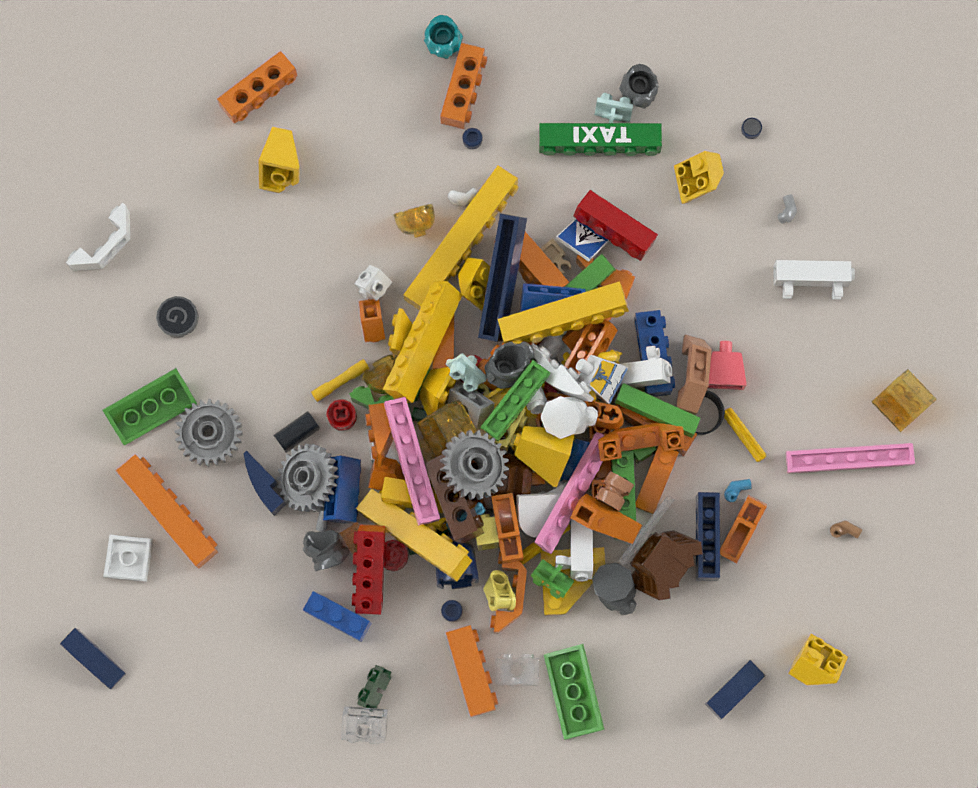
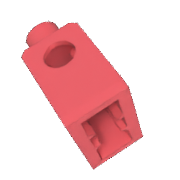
(726, 368)

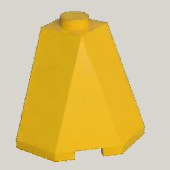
(278, 161)
(543, 452)

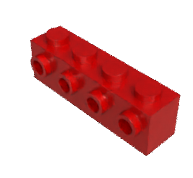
(615, 225)
(370, 569)

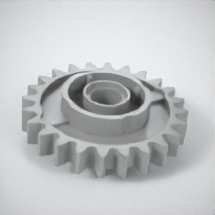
(212, 447)
(463, 475)
(309, 492)

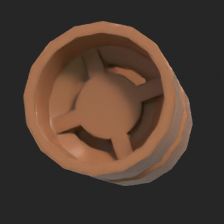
(614, 491)

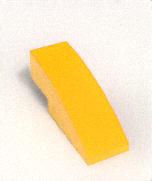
(396, 492)

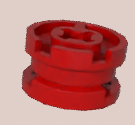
(341, 415)
(395, 555)

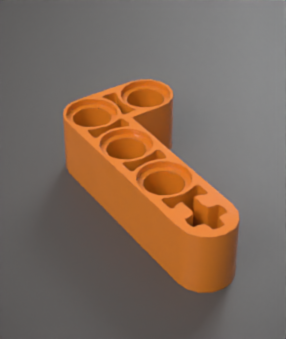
(602, 420)

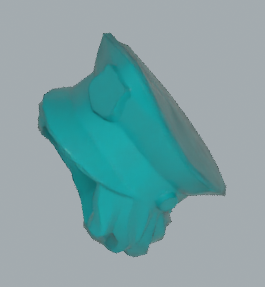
(443, 36)

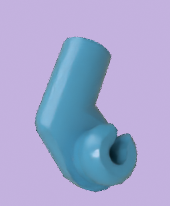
(735, 487)

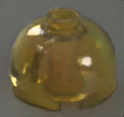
(415, 220)
(378, 375)

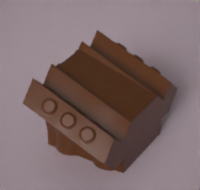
(517, 482)
(663, 562)

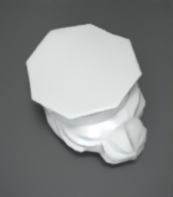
(567, 416)

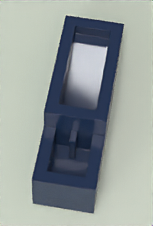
(263, 484)
(92, 658)
(735, 690)

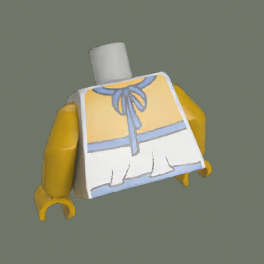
(602, 374)

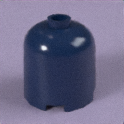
(467, 577)

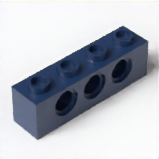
(709, 535)

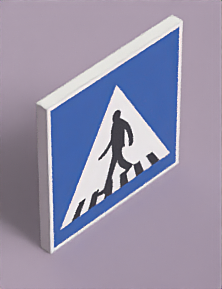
(582, 240)

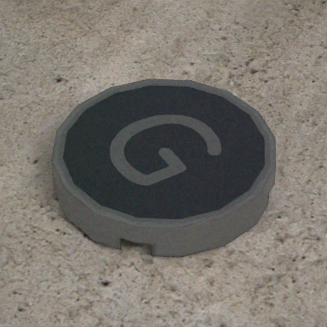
(177, 316)

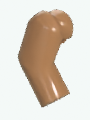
(844, 527)

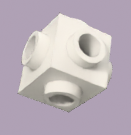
(372, 283)

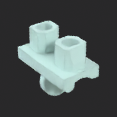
(613, 109)
(466, 370)

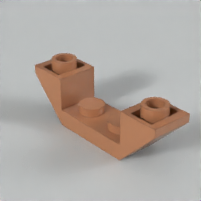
(697, 374)

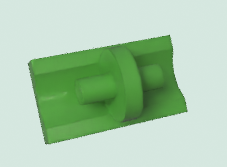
(552, 578)

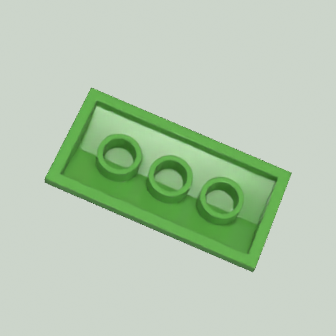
(149, 406)
(573, 692)

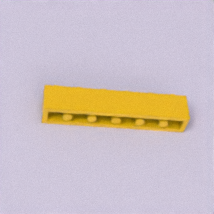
(564, 315)
(423, 341)
(420, 538)

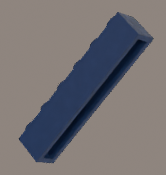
(502, 275)

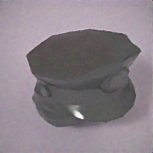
(639, 85)
(508, 363)
(324, 549)
(615, 588)

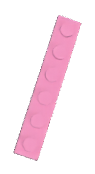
(850, 458)
(411, 461)
(574, 490)

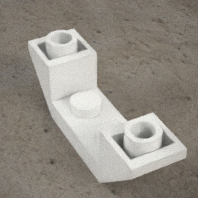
(80, 260)

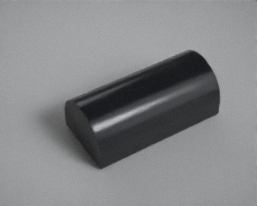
(296, 431)

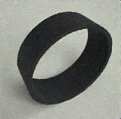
(717, 401)

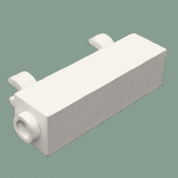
(813, 273)
(647, 372)
(581, 553)

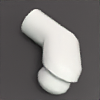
(461, 198)

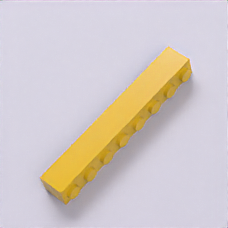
(464, 234)

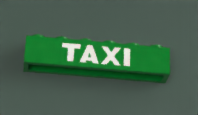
(600, 138)

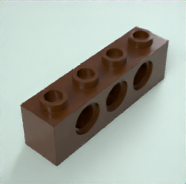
(461, 531)

